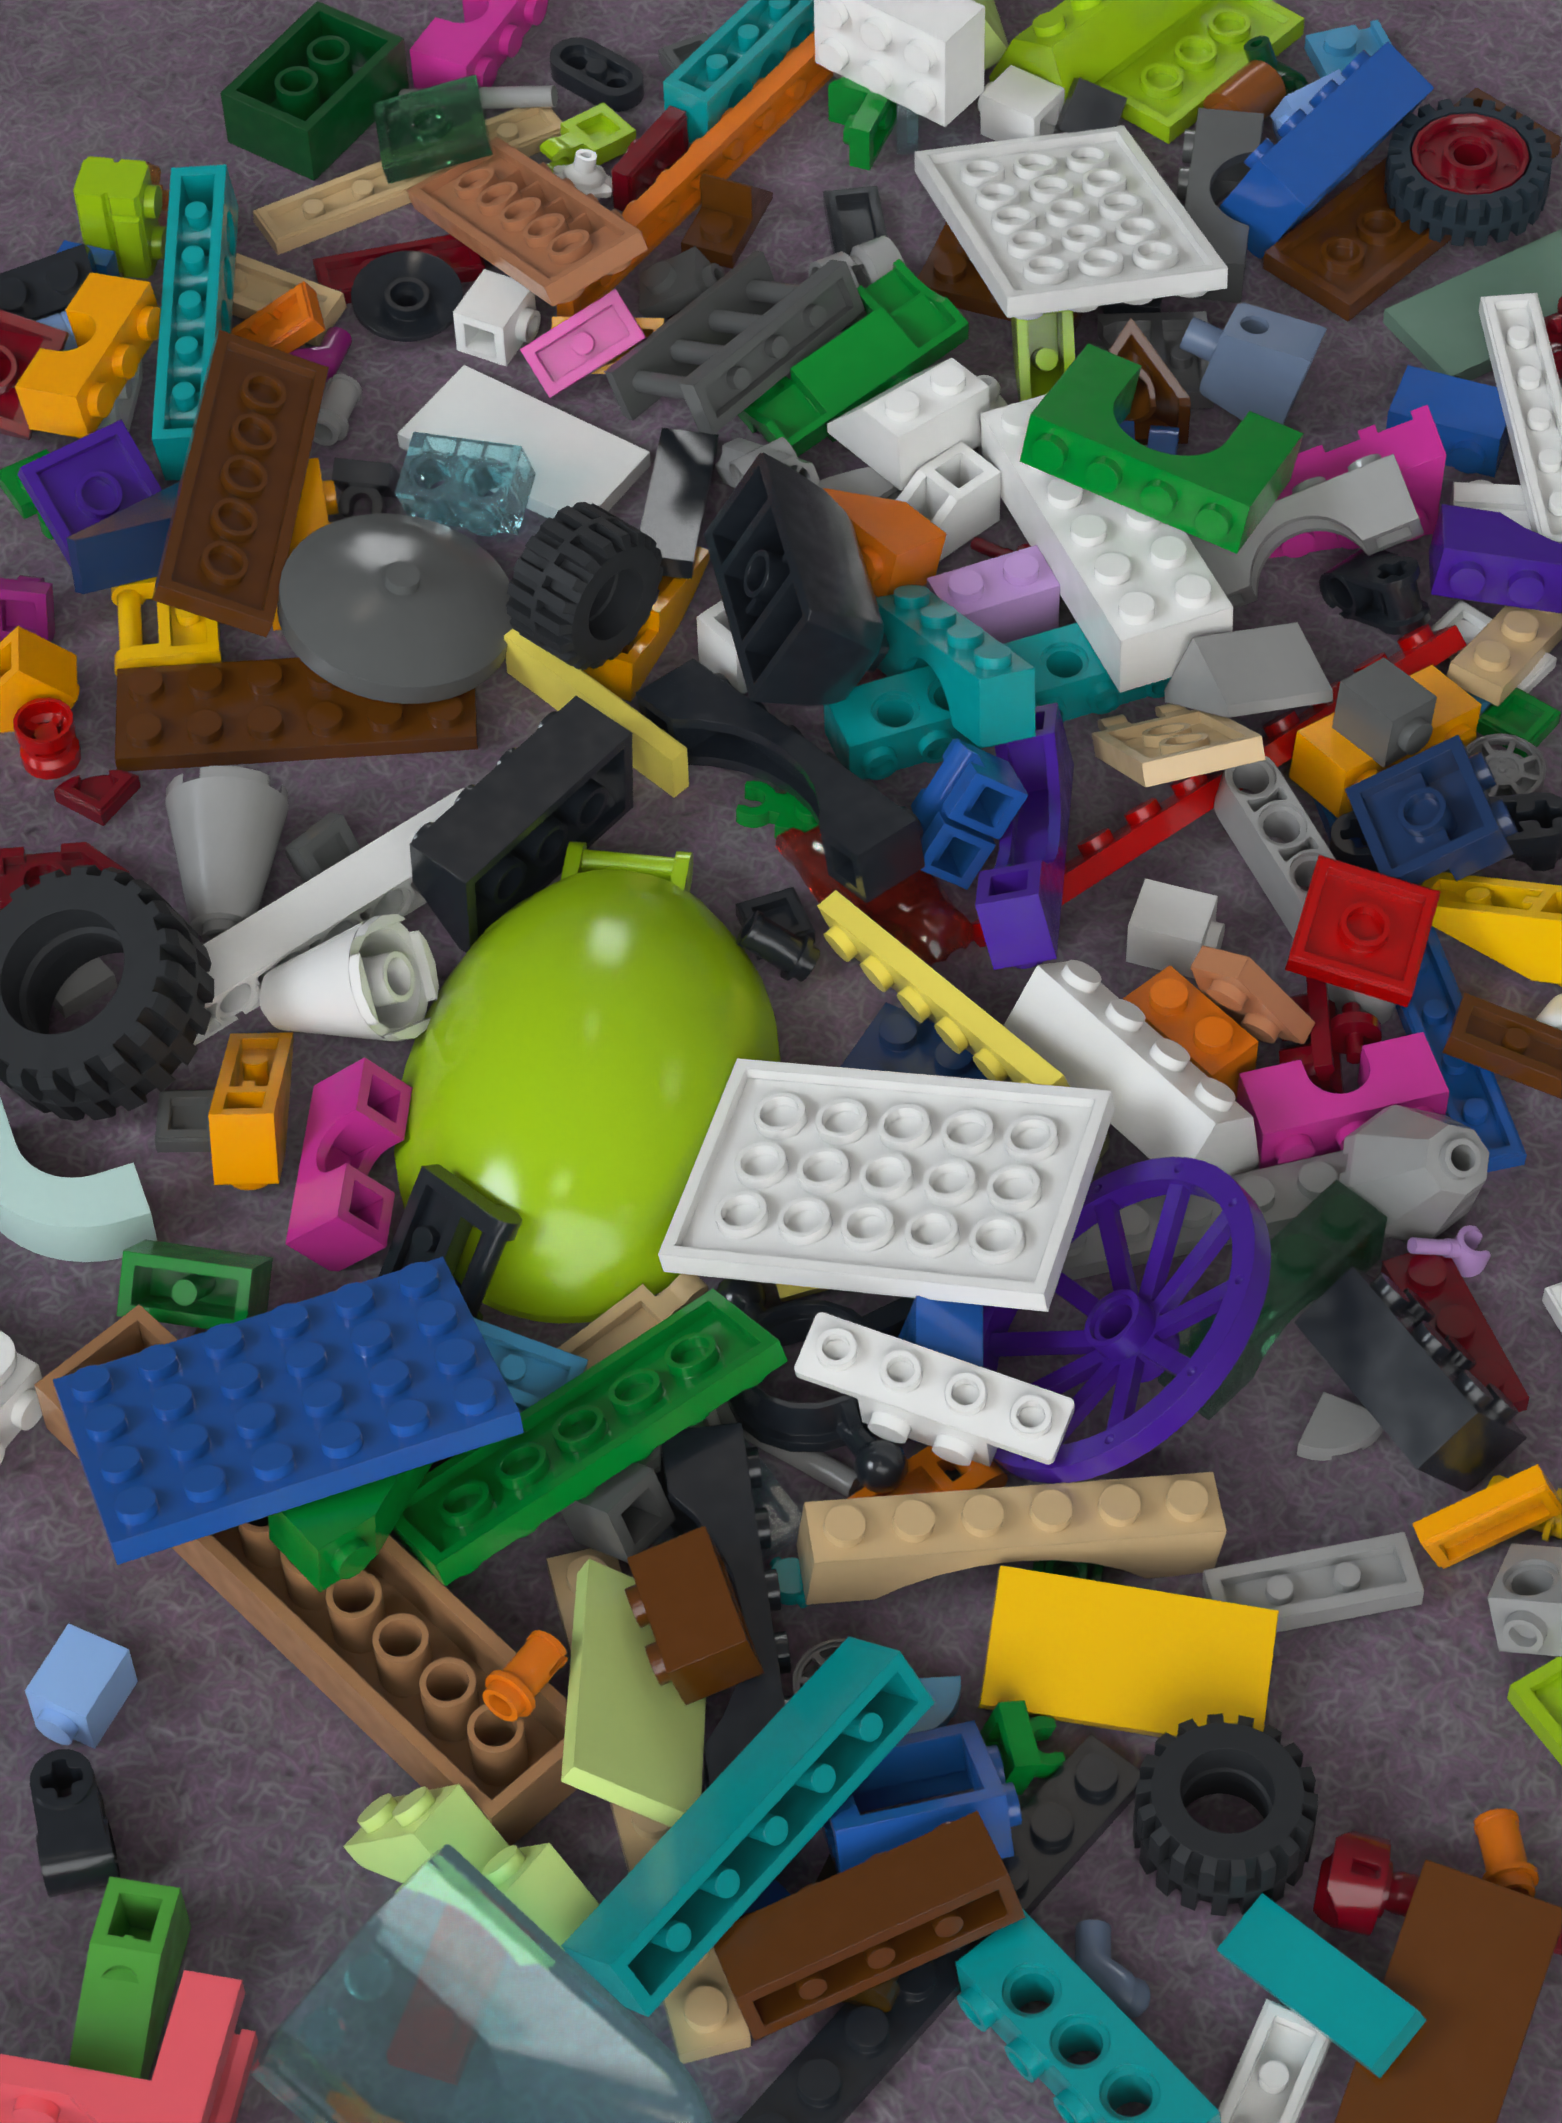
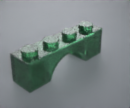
(1305, 1262)

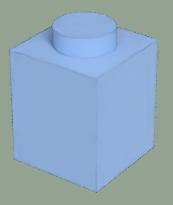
(80, 1687)

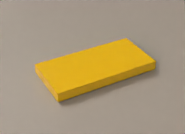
(1125, 1654)

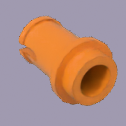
(513, 1690)
(1504, 1851)

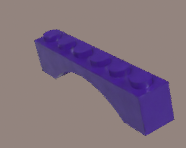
(1494, 561)
(1024, 891)

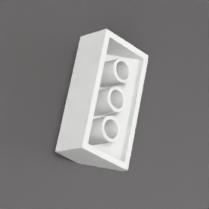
(1156, 1091)

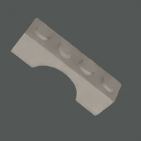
(1362, 505)

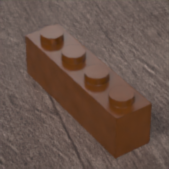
(867, 1925)

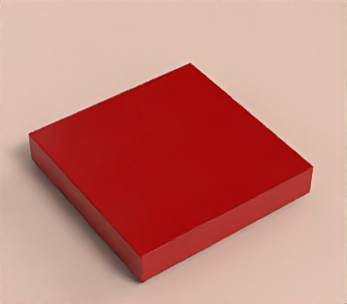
(1363, 931)

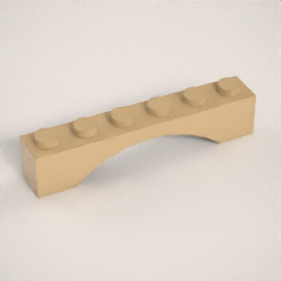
(888, 1542)

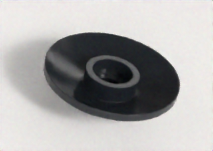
(406, 296)

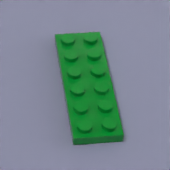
(586, 1434)

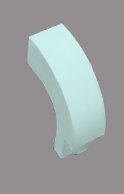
(67, 1216)

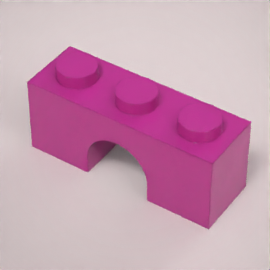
(475, 47)
(1303, 1121)
(336, 1206)

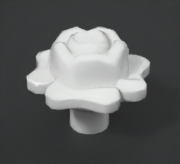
(586, 174)

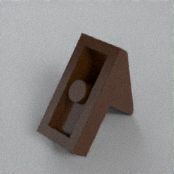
(725, 219)

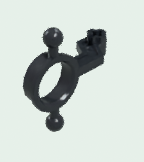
(823, 1425)

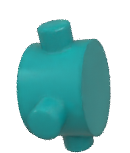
(789, 1581)

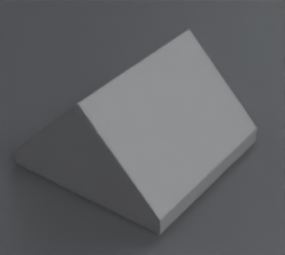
(1249, 673)

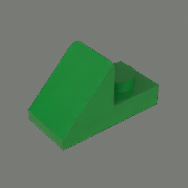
(866, 119)

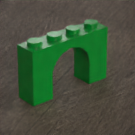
(1207, 495)

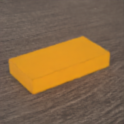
(1488, 1517)

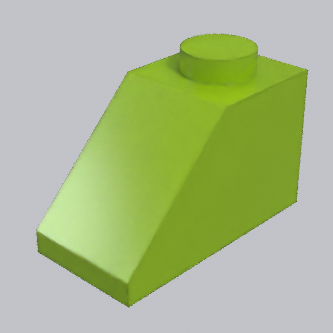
(1042, 351)

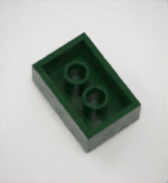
(314, 90)

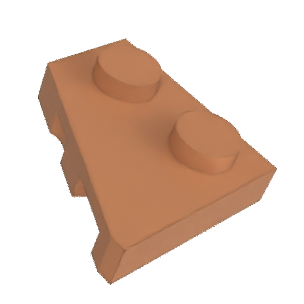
(1249, 996)

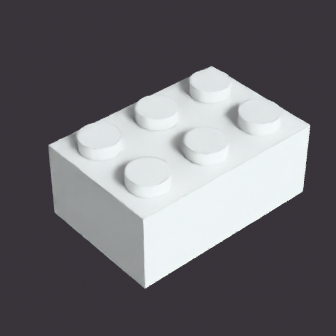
(906, 50)

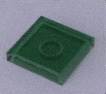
(432, 129)

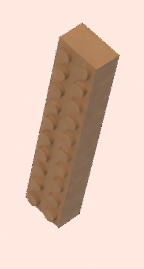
(378, 1645)

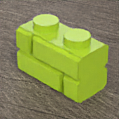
(121, 213)

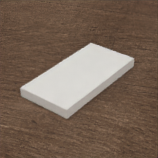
(567, 454)

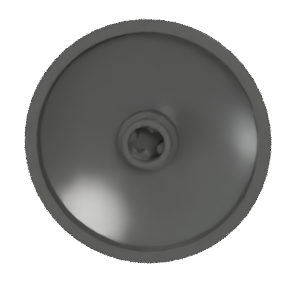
(395, 608)

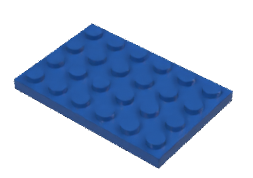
(284, 1408)

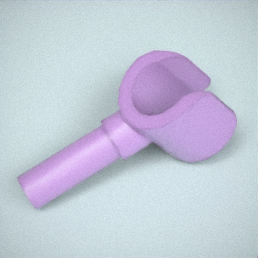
(1459, 1249)

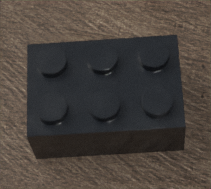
(1412, 1378)

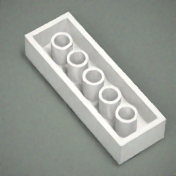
(1121, 573)

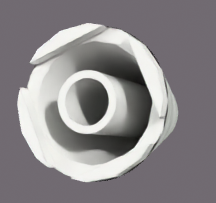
(356, 985)

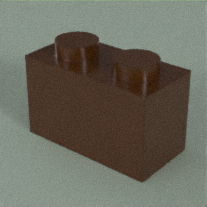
(693, 1616)

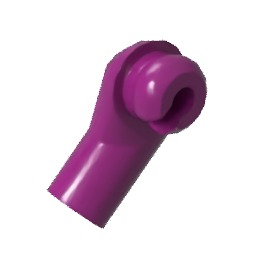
(329, 352)

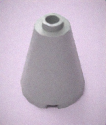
(224, 842)

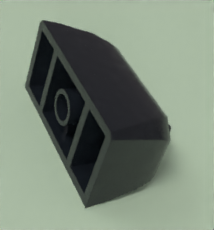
(794, 589)

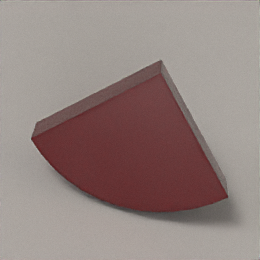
(98, 796)

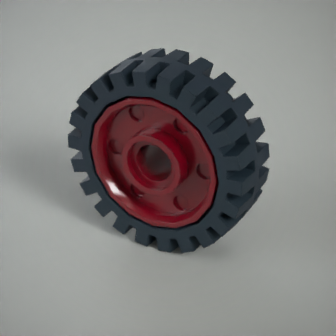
(1468, 171)

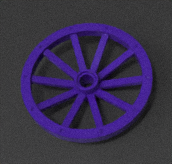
(1135, 1333)

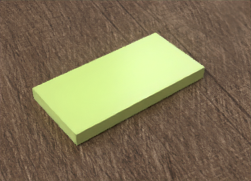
(623, 1728)

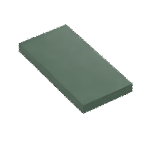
(1445, 322)

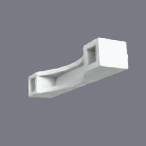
(952, 491)

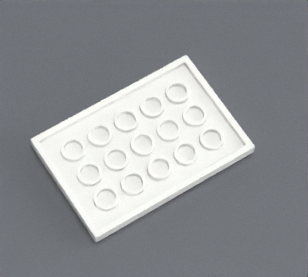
(1069, 222)
(890, 1183)

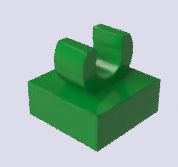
(1016, 1740)

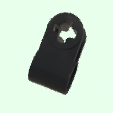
(1377, 591)
(73, 1830)

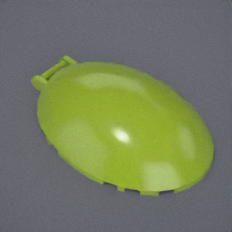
(583, 1075)

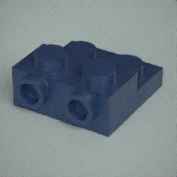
(1433, 815)

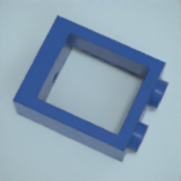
(917, 1769)

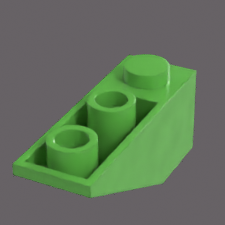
(129, 1977)

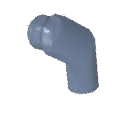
(1117, 1982)

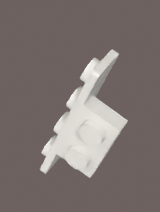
(933, 1396)

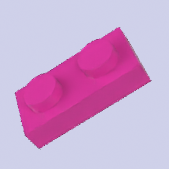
(583, 343)

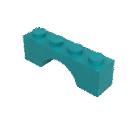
(982, 679)

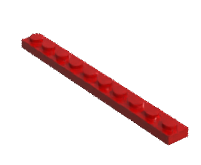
(1194, 796)

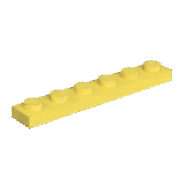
(929, 995)

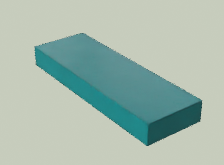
(1321, 1985)

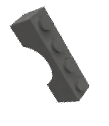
(1217, 166)

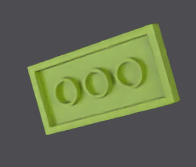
(1193, 58)

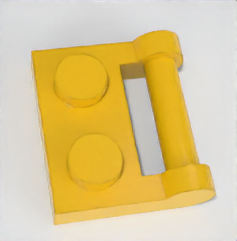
(182, 635)

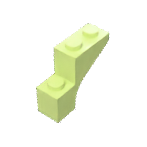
(408, 1828)

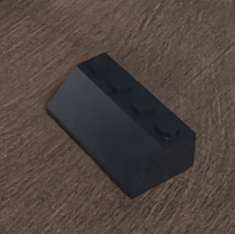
(516, 823)

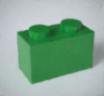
(193, 1284)

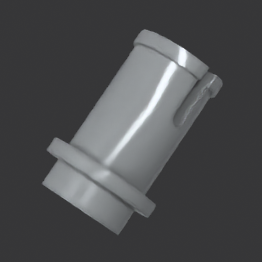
(336, 407)

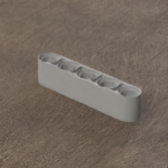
(1279, 866)

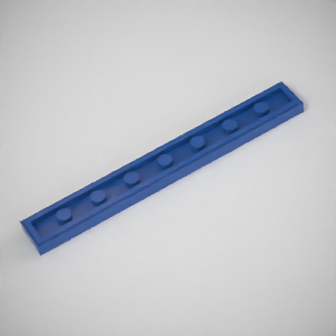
(1472, 1090)

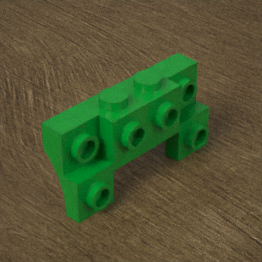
(899, 337)

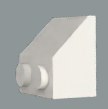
(915, 421)

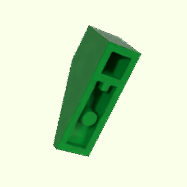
(345, 1530)

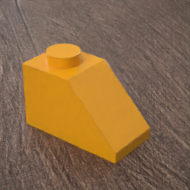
(33, 670)

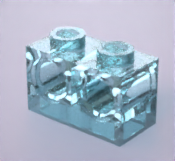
(469, 472)

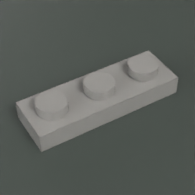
(1323, 1582)

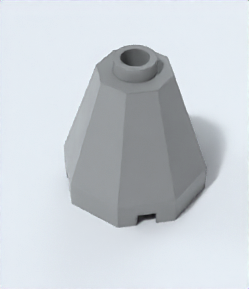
(1415, 1169)

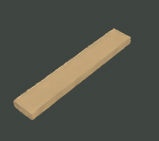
(367, 193)

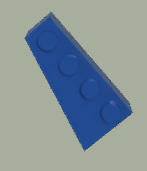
(1324, 145)

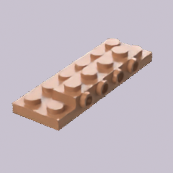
(529, 222)

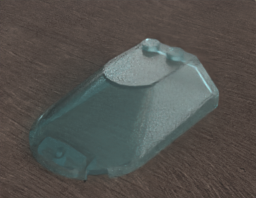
(467, 2017)

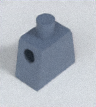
(1255, 360)

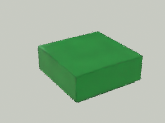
(1520, 716)

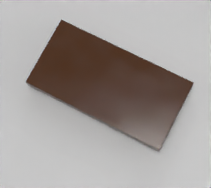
(1475, 1970)

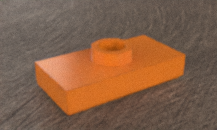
(285, 321)

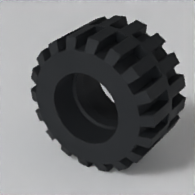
(584, 585)
(1212, 1863)

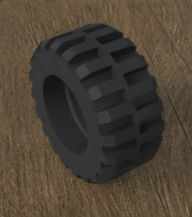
(143, 1027)

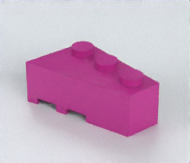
(1419, 458)

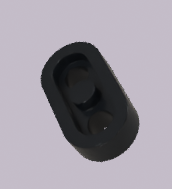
(596, 74)

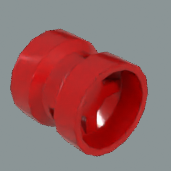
(47, 738)

